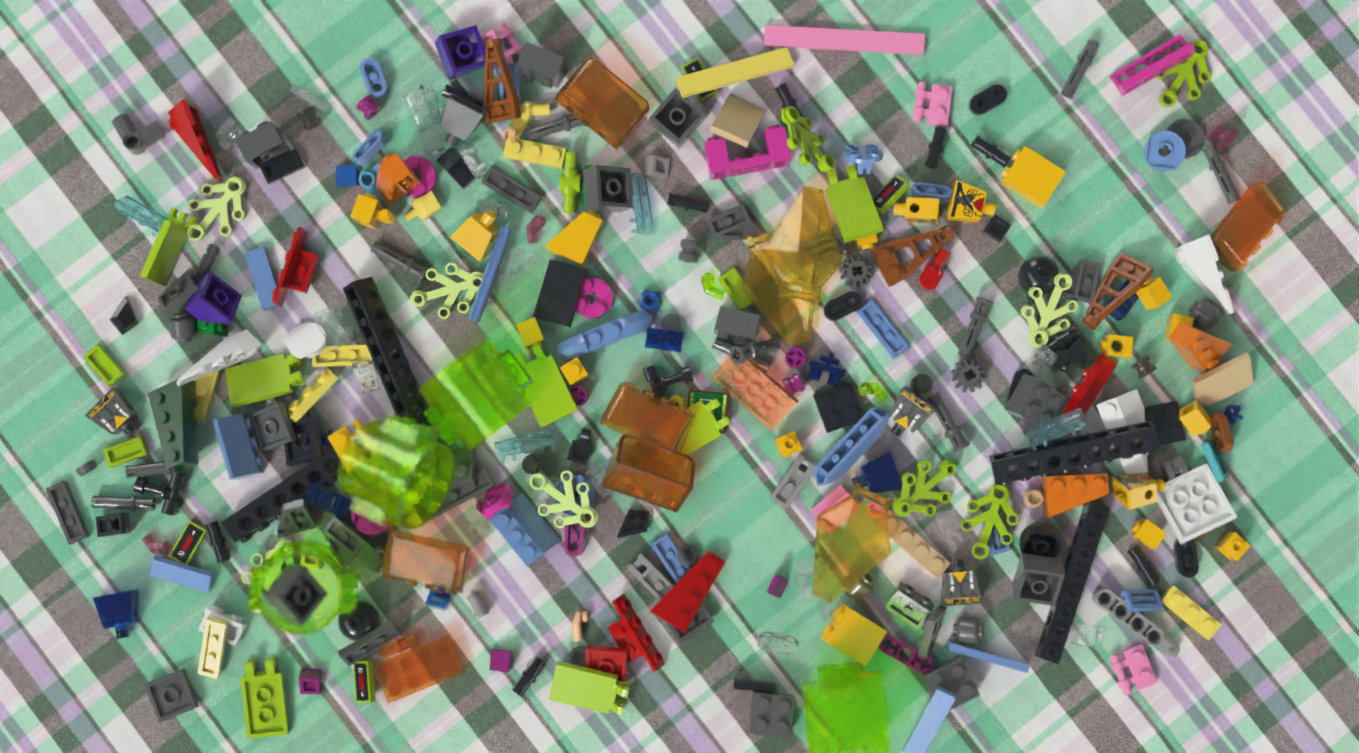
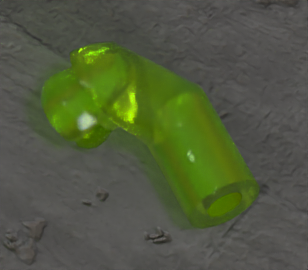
(709, 286)
(872, 388)

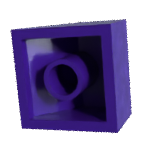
(461, 51)
(214, 300)

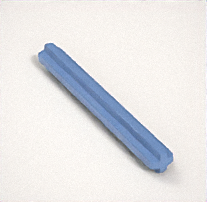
(490, 274)

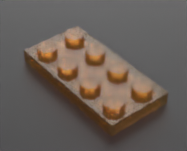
(755, 391)
(419, 668)

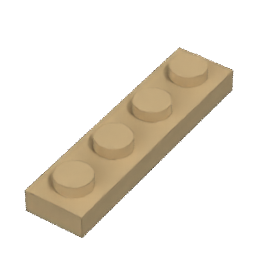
(916, 546)

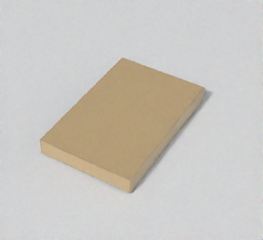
(737, 121)
(1223, 381)

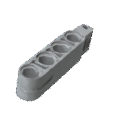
(1162, 642)

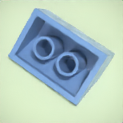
(238, 446)
(525, 530)

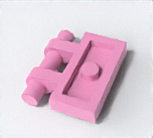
(506, 34)
(939, 104)
(1139, 668)

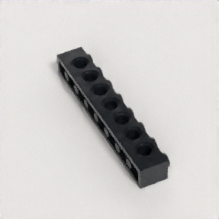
(386, 350)
(1083, 444)
(235, 523)
(1076, 572)

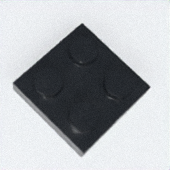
(838, 407)
(1167, 422)
(308, 442)

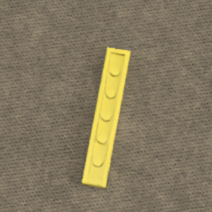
(734, 72)

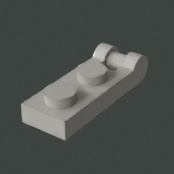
(793, 481)
(651, 578)

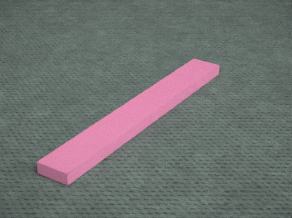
(844, 40)

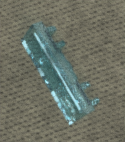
(641, 205)
(140, 213)
(1055, 428)
(525, 444)

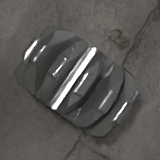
(856, 264)
(970, 383)

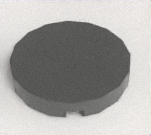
(1191, 134)

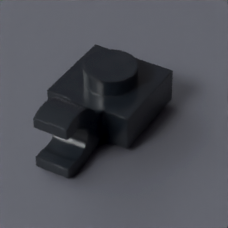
(580, 450)

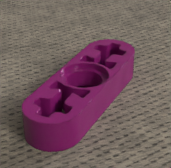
(916, 666)

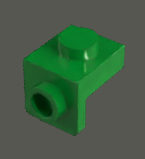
(212, 328)

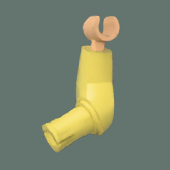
(527, 110)

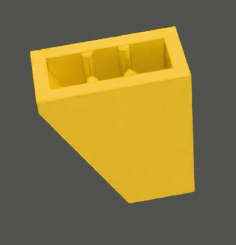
(577, 238)

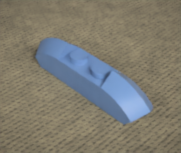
(604, 335)
(851, 446)

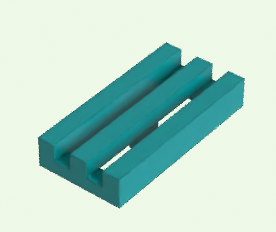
(1215, 460)

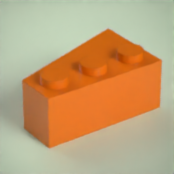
(395, 178)
(1198, 348)
(1070, 491)

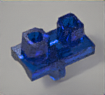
(664, 340)
(834, 373)

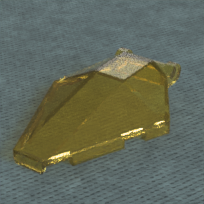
(804, 246)
(789, 315)
(849, 543)

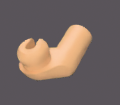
(576, 625)

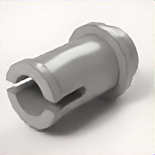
(478, 604)

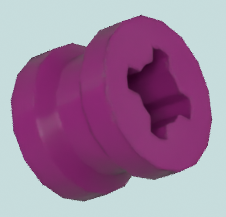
(369, 107)
(798, 357)
(793, 384)
(575, 392)

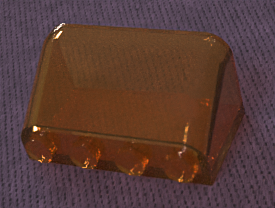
(603, 102)
(1247, 226)
(648, 418)
(650, 474)
(426, 562)

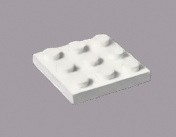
(1194, 504)

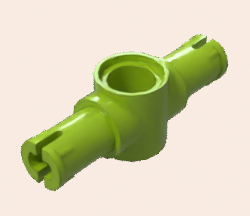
(570, 182)

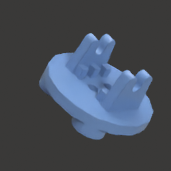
(863, 156)

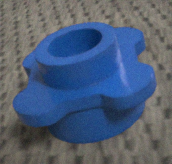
(650, 295)

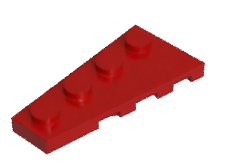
(687, 595)

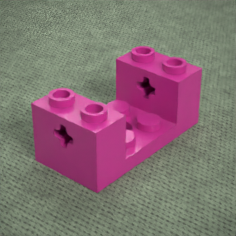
(776, 155)

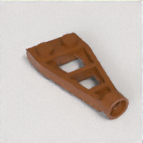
(502, 109)
(888, 263)
(1127, 268)

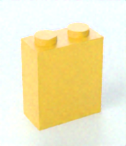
(1032, 176)
(853, 634)

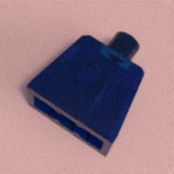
(879, 475)
(118, 611)

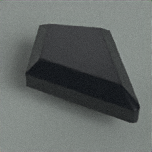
(124, 317)
(634, 523)

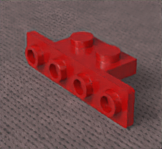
(297, 270)
(1093, 382)
(632, 635)

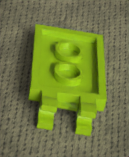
(852, 206)
(167, 247)
(263, 379)
(549, 390)
(704, 426)
(588, 688)
(264, 700)

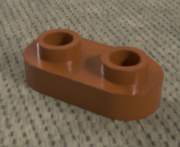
(1221, 432)

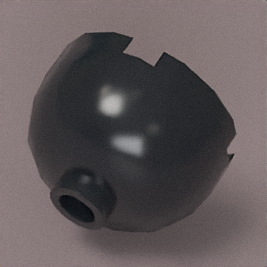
(1038, 272)
(1040, 540)
(360, 622)

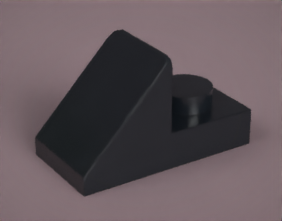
(456, 167)
(1074, 353)
(113, 524)

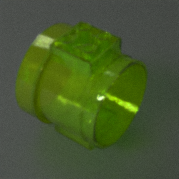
(476, 394)
(396, 472)
(346, 579)
(846, 710)

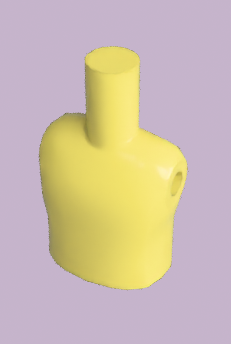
(424, 207)

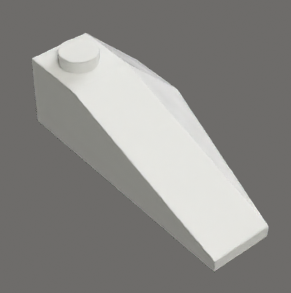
(1199, 262)
(233, 349)
(1125, 411)

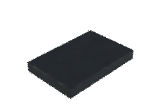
(560, 293)

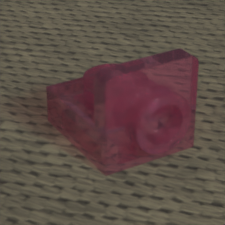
(1222, 137)

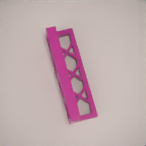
(1153, 69)

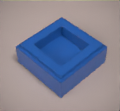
(346, 176)

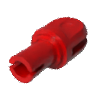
(933, 271)

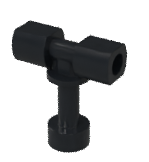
(659, 384)
(168, 492)

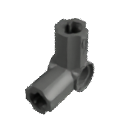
(128, 133)

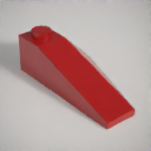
(188, 125)

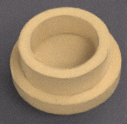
(1033, 498)

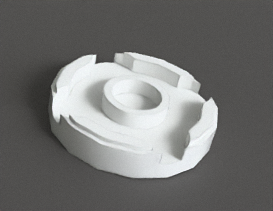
(306, 341)

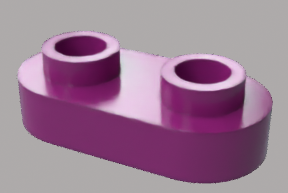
(573, 536)

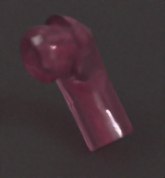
(533, 227)
(156, 548)

